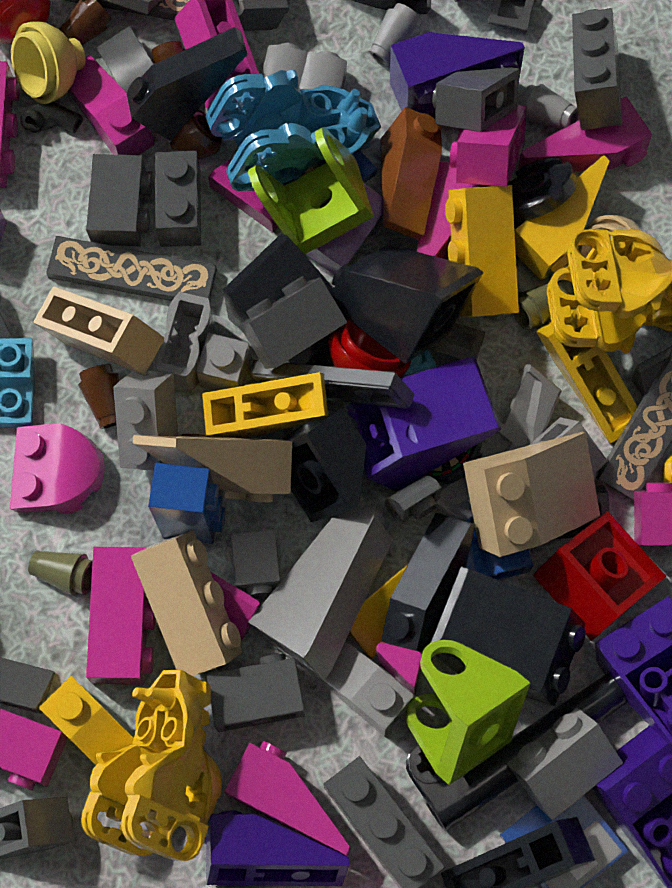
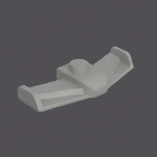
(522, 424)

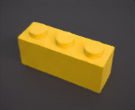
(485, 238)

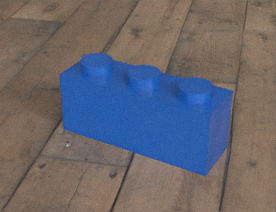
(186, 501)

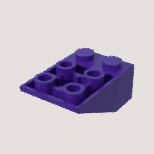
(431, 57)
(444, 420)
(641, 664)
(641, 799)

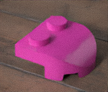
(54, 469)

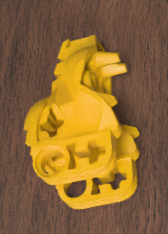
(615, 289)
(160, 776)

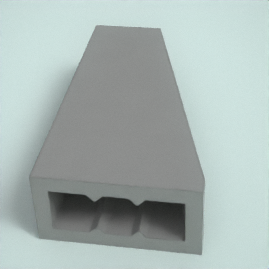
(325, 590)

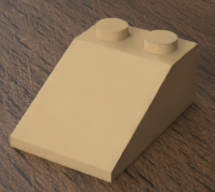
(241, 466)
(531, 494)

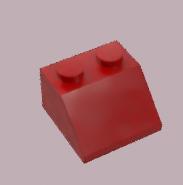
(599, 574)

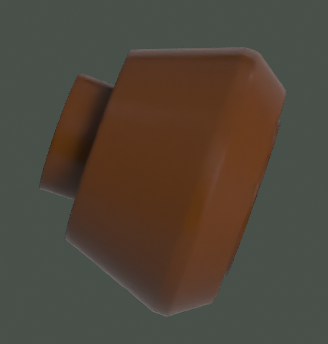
(197, 137)

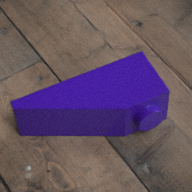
(262, 853)

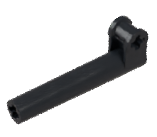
(493, 776)

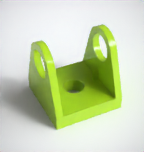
(297, 203)
(480, 707)

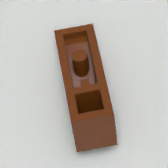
(409, 171)

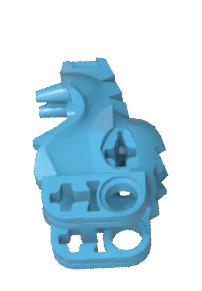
(278, 123)

